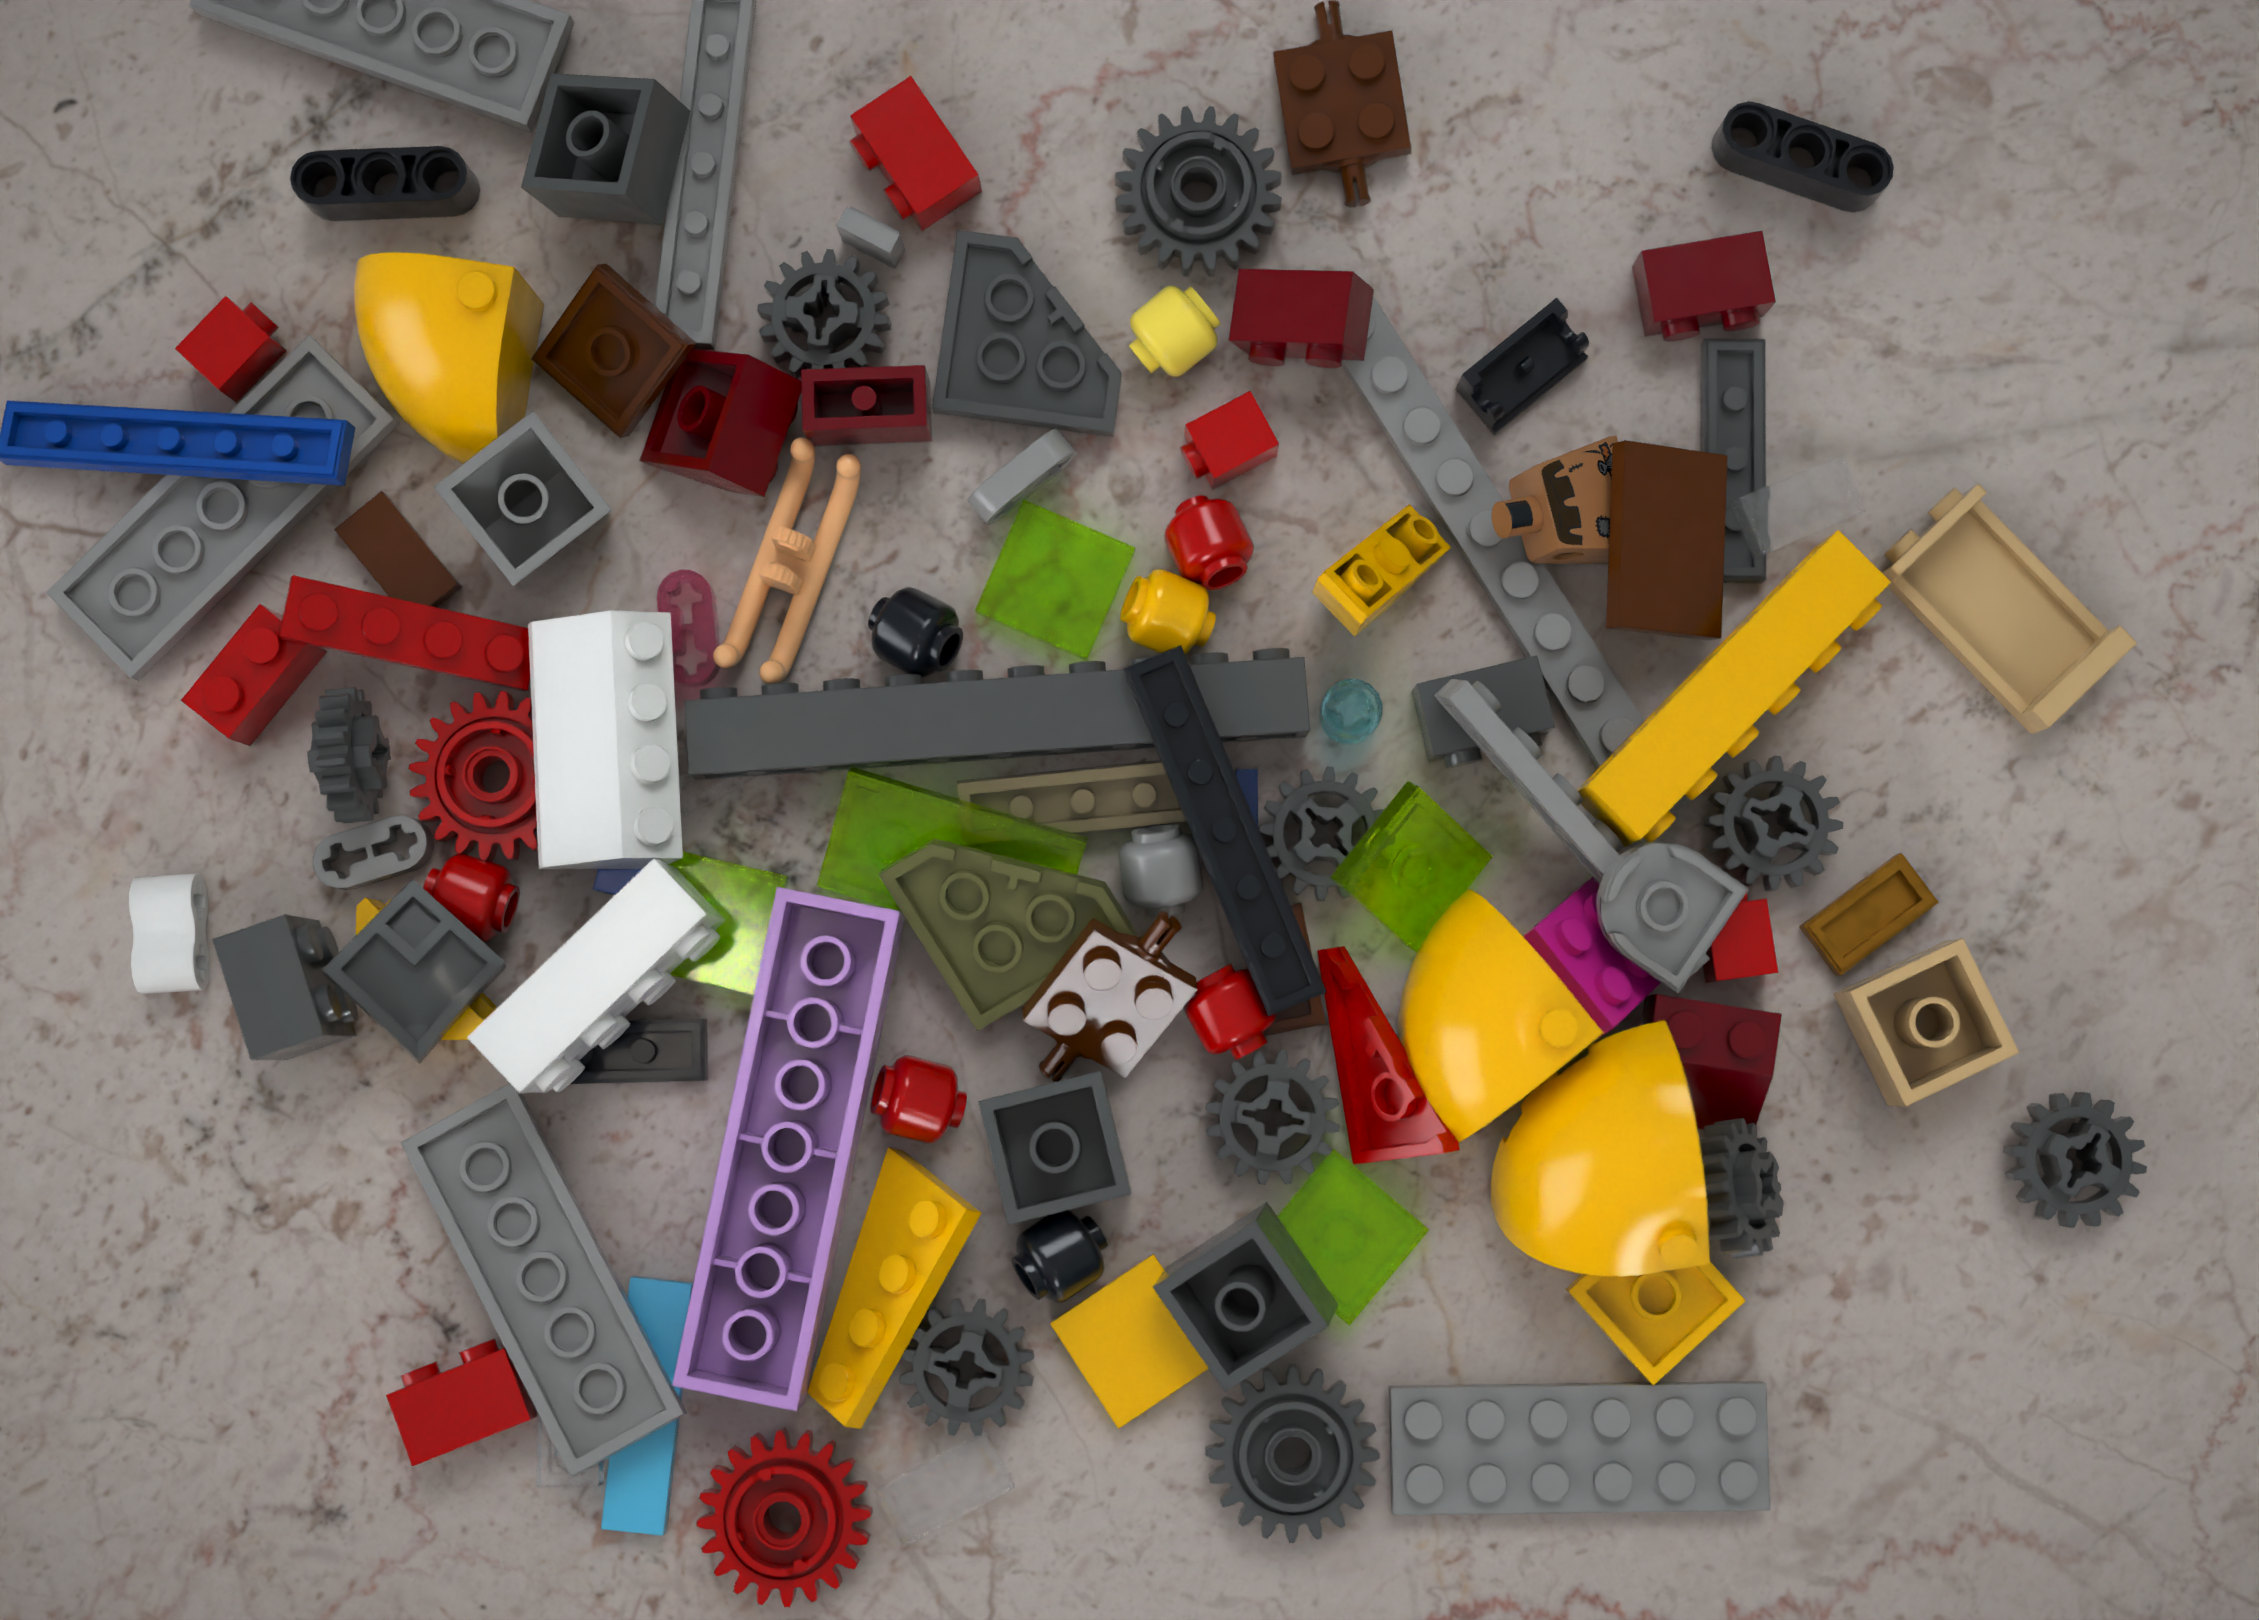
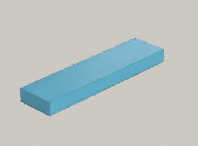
(643, 1472)

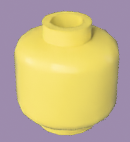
(1173, 331)

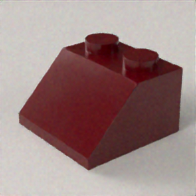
(723, 421)
(1723, 1053)

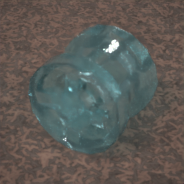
(1353, 700)

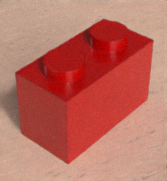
(915, 154)
(251, 678)
(460, 1405)

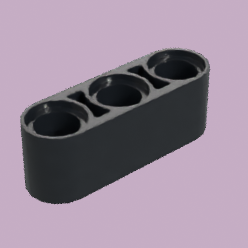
(1830, 148)
(361, 169)

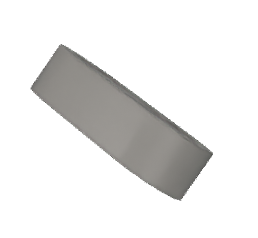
(1022, 476)
(369, 839)

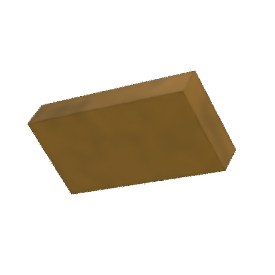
(1868, 914)

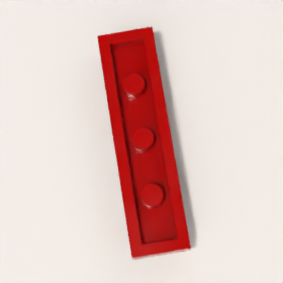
(406, 633)

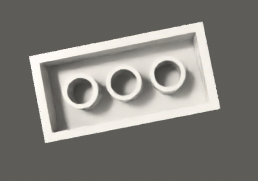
(598, 979)

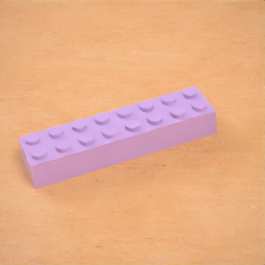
(789, 1149)

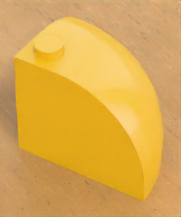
(449, 344)
(1485, 1016)
(1607, 1163)

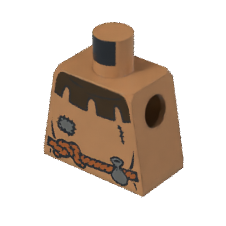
(1562, 507)

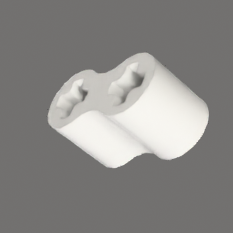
(169, 933)

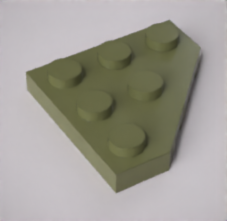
(995, 920)

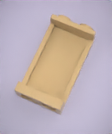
(2002, 610)

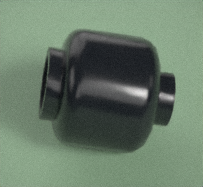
(915, 632)
(1059, 1256)

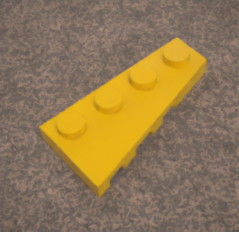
(893, 1276)

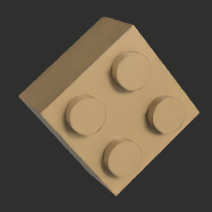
(1926, 1023)

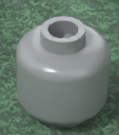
(1160, 869)

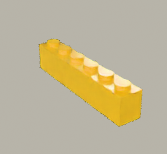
(1732, 689)

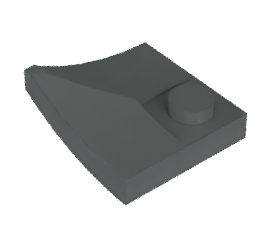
(414, 969)

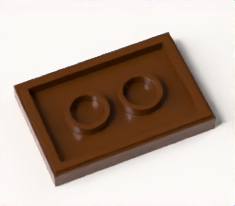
(1666, 541)

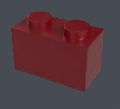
(1703, 285)
(1301, 316)
(866, 405)

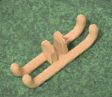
(791, 563)

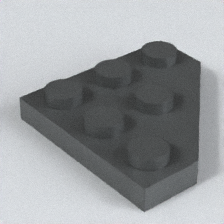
(1018, 346)

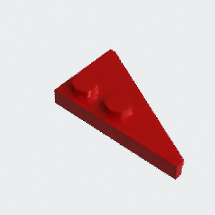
(1379, 1091)

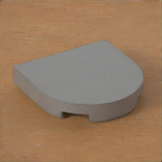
(1665, 908)

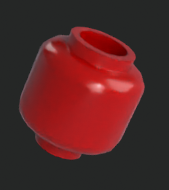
(1209, 542)
(475, 893)
(1228, 1013)
(917, 1099)

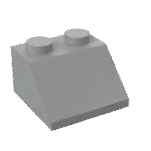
(522, 498)

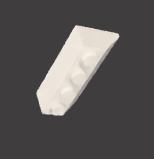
(605, 740)

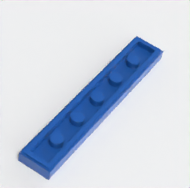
(176, 442)

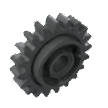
(1198, 154)
(1302, 1492)

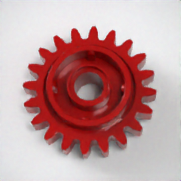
(457, 772)
(760, 1549)

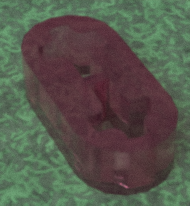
(703, 625)

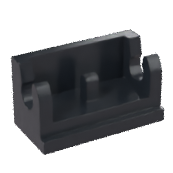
(1523, 367)

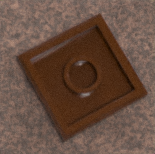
(613, 350)

